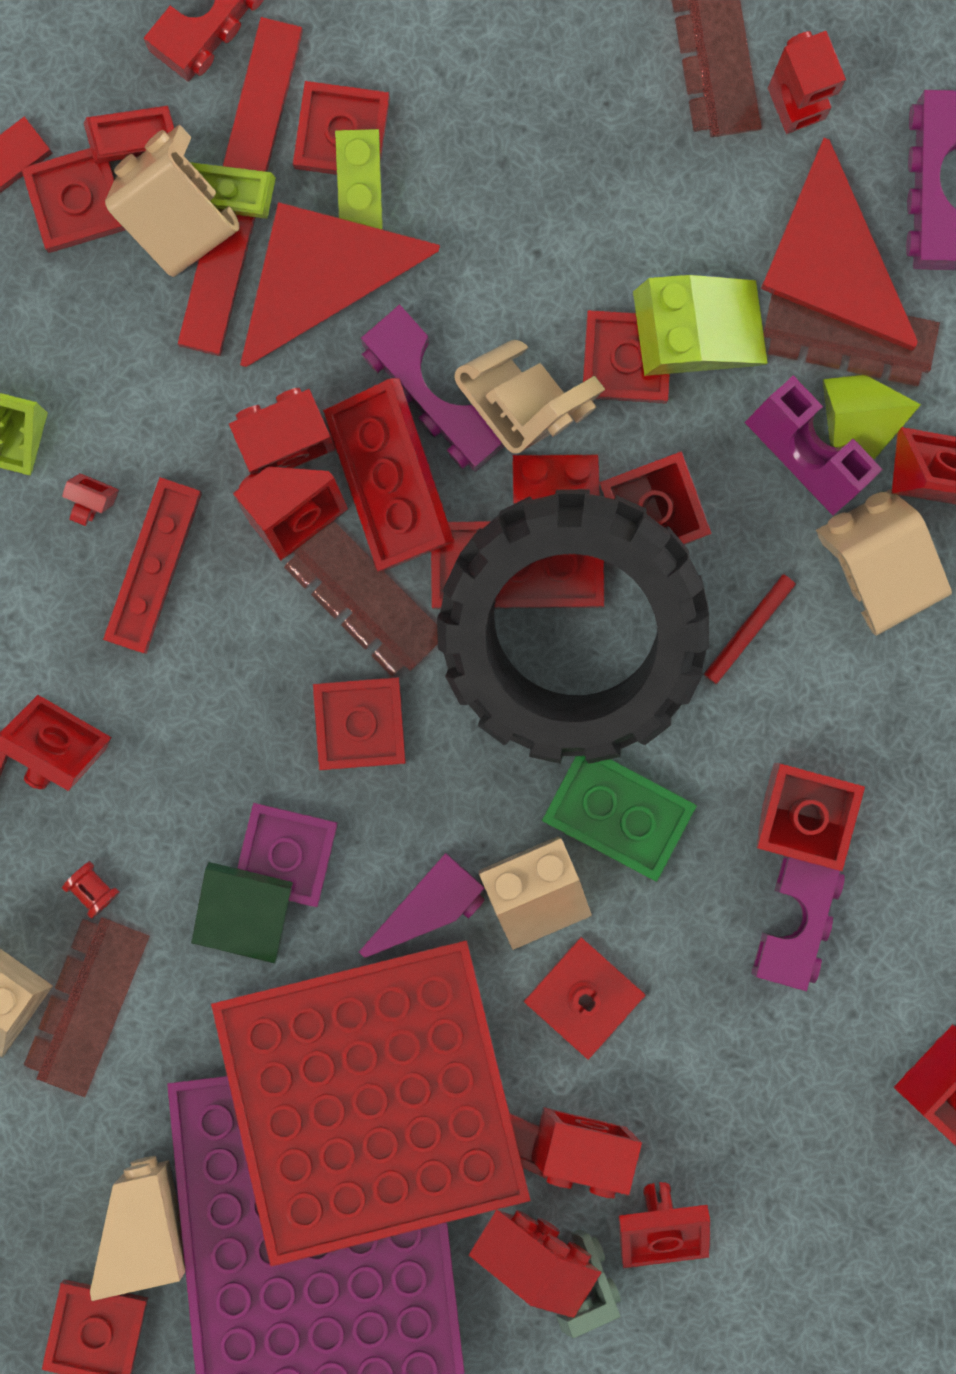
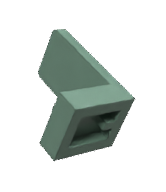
(603, 1307)

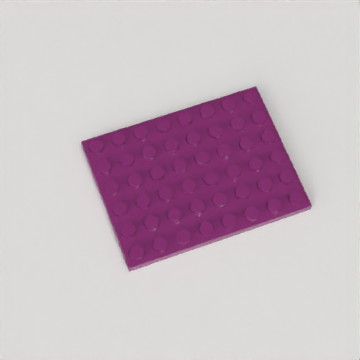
(338, 1312)

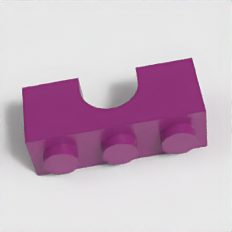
(787, 429)
(793, 958)

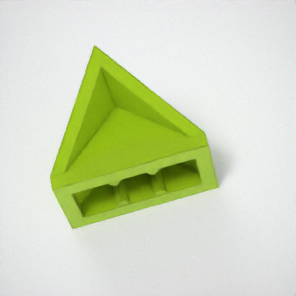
(864, 412)
(20, 433)

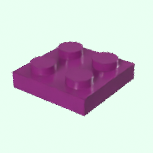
(289, 849)

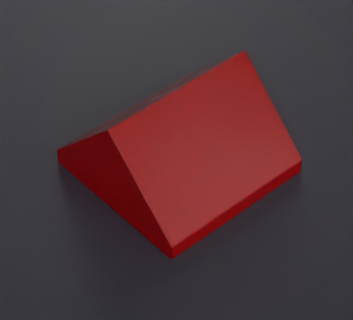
(925, 466)

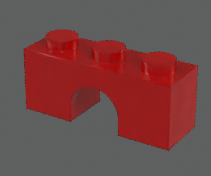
(188, 42)
(805, 80)

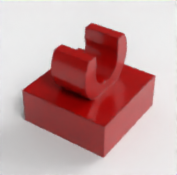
(89, 497)

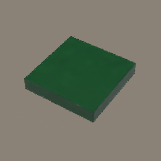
(241, 912)

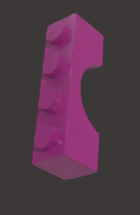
(934, 232)
(398, 349)

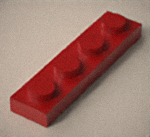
(152, 565)

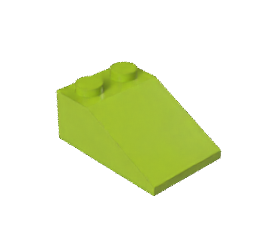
(698, 324)

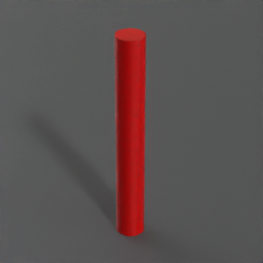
(749, 629)

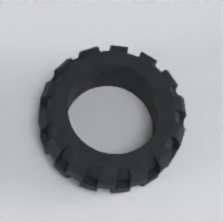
(557, 722)

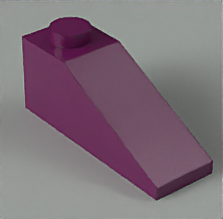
(435, 902)

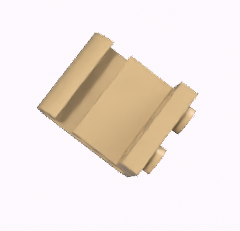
(168, 203)
(522, 404)
(887, 559)

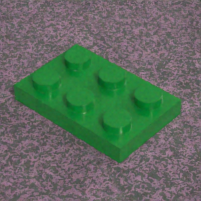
(619, 814)

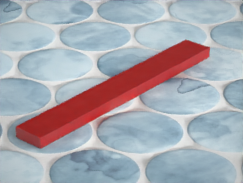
(250, 149)

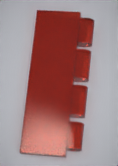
(720, 67)
(828, 339)
(376, 601)
(95, 999)

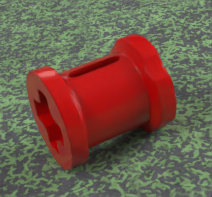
(90, 889)

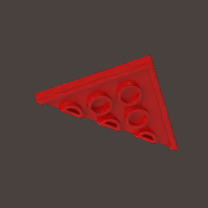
(832, 260)
(317, 269)

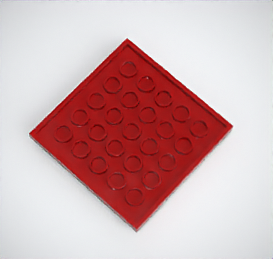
(369, 1103)

